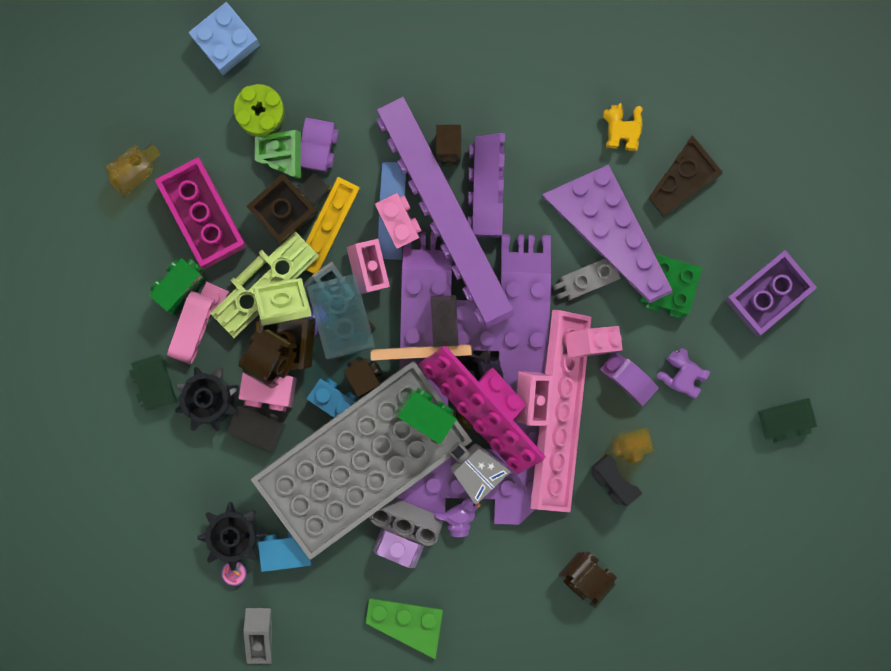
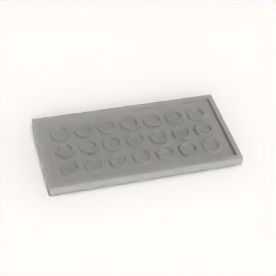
(353, 464)

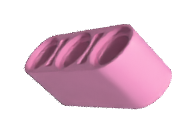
(191, 327)

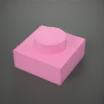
(215, 293)

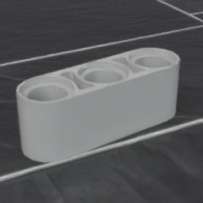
(408, 521)

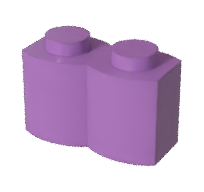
(317, 144)

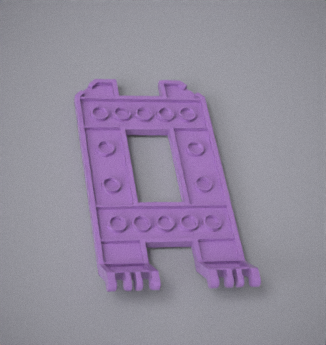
(520, 343)

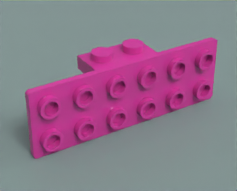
(487, 405)

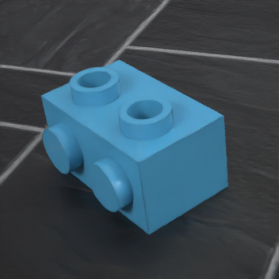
(329, 398)

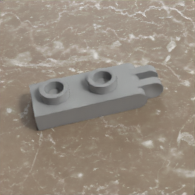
(586, 279)

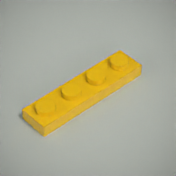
(331, 220)

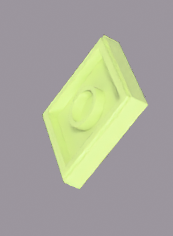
(281, 301)

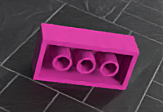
(201, 213)

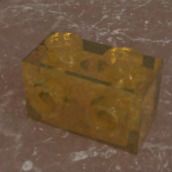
(633, 445)

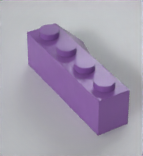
(488, 185)

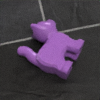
(688, 372)

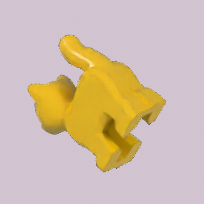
(623, 130)

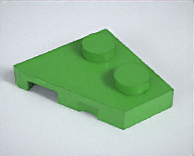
(280, 151)

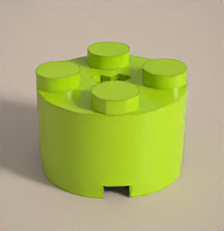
(253, 98)

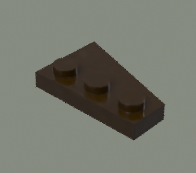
(685, 178)

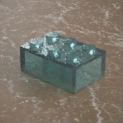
(341, 317)

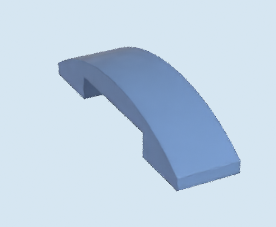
(392, 182)

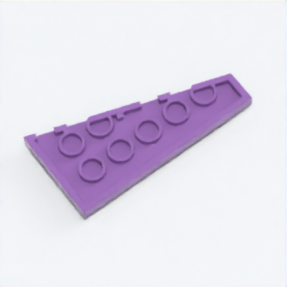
(605, 220)

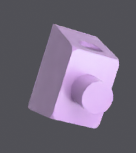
(398, 548)

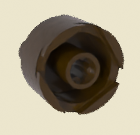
(268, 357)
(587, 578)

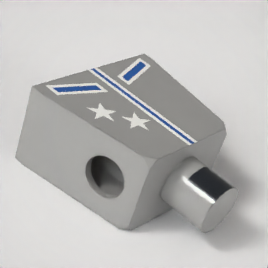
(477, 470)

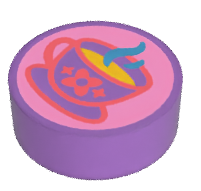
(234, 577)

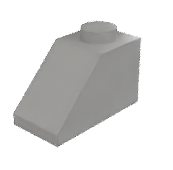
(258, 635)

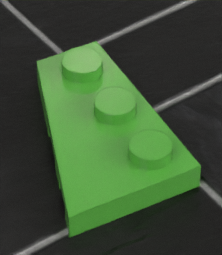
(408, 623)

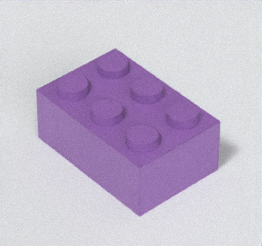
(770, 293)

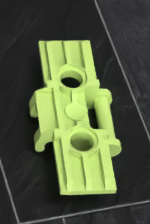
(294, 251)

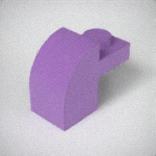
(629, 378)

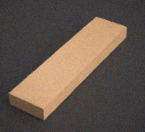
(417, 352)

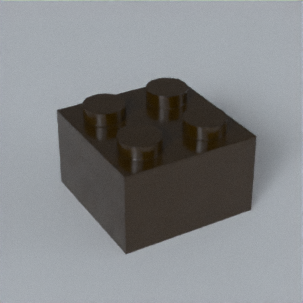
(282, 209)
(300, 332)

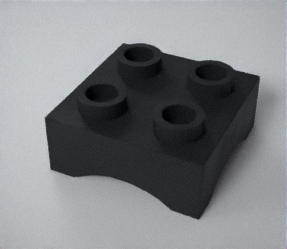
(607, 474)

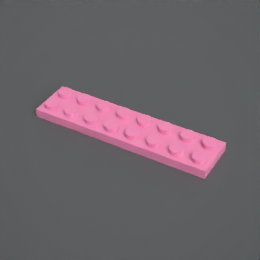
(559, 439)

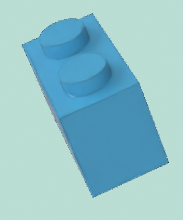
(281, 553)

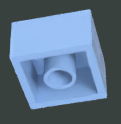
(224, 38)

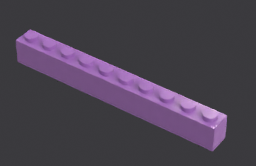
(445, 213)

